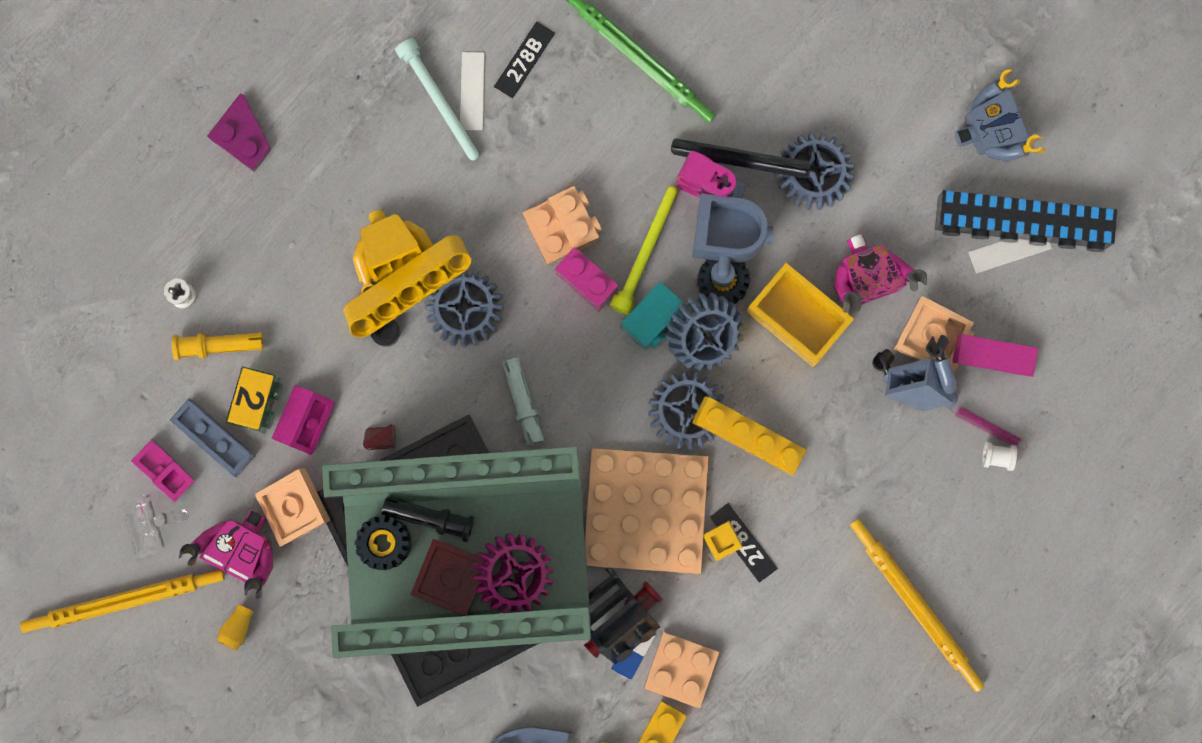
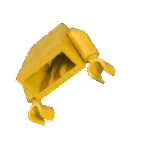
(387, 246)

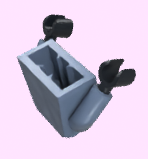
(920, 383)

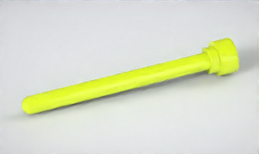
(624, 299)

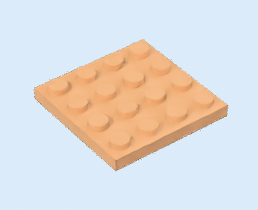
(646, 511)

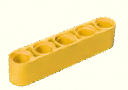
(407, 286)

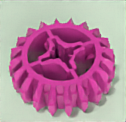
(535, 566)

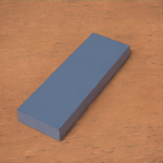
(212, 437)

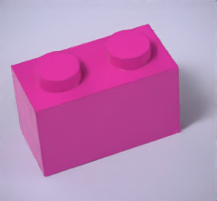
(586, 279)

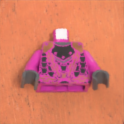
(872, 274)

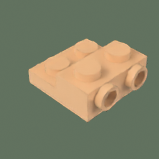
(562, 225)
(931, 320)

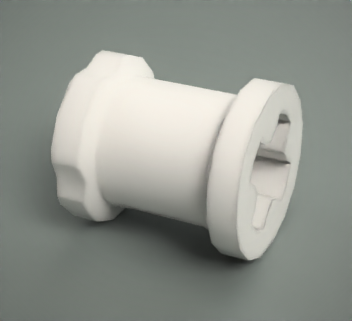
(177, 285)
(999, 456)

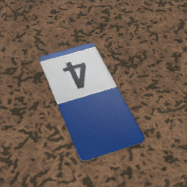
(630, 665)

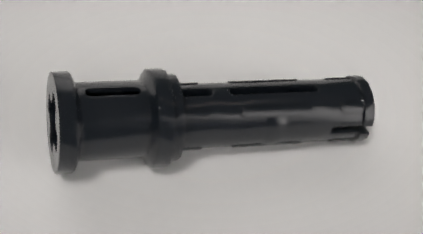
(441, 520)

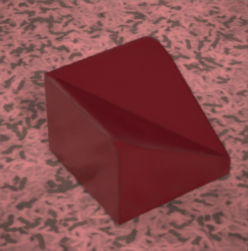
(380, 438)

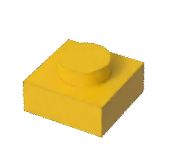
(722, 540)

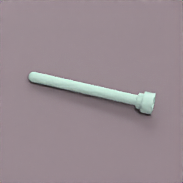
(410, 54)

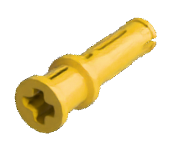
(203, 345)

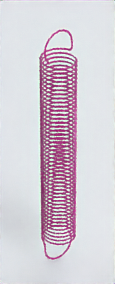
(984, 423)

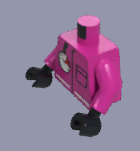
(236, 550)

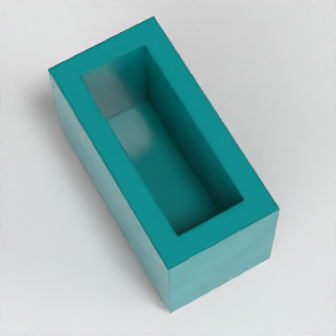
(650, 317)

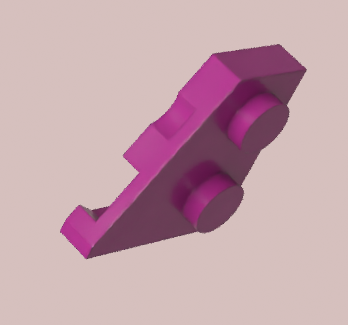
(241, 134)

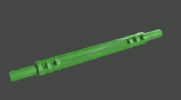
(641, 58)

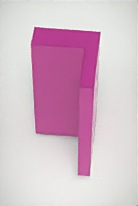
(303, 420)

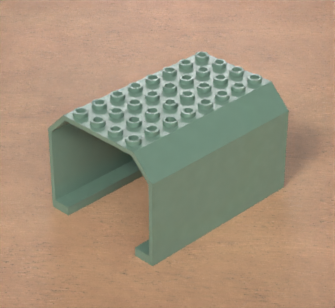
(506, 494)

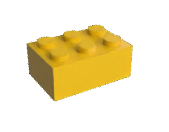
(799, 315)

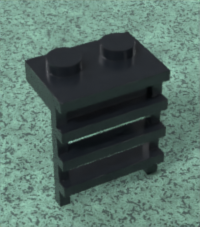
(626, 627)

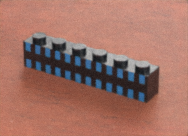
(1025, 220)

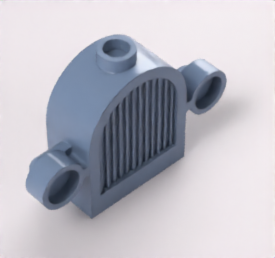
(729, 232)

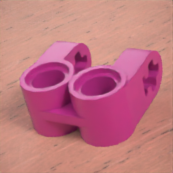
(704, 176)

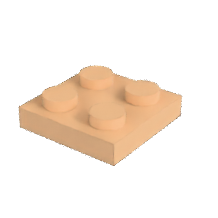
(292, 507)
(681, 670)

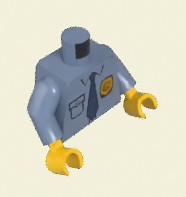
(997, 125)

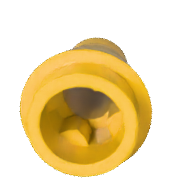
(235, 628)

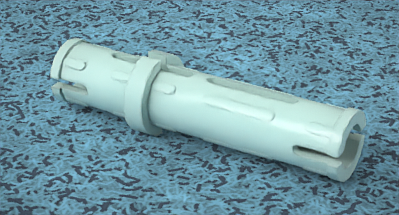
(525, 410)

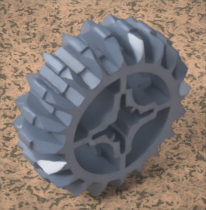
(827, 169)
(478, 308)
(698, 347)
(673, 407)

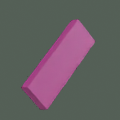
(995, 355)

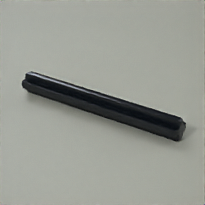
(743, 158)

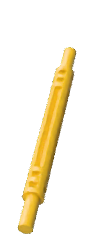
(122, 600)
(917, 605)

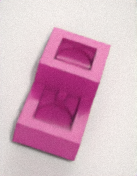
(162, 470)

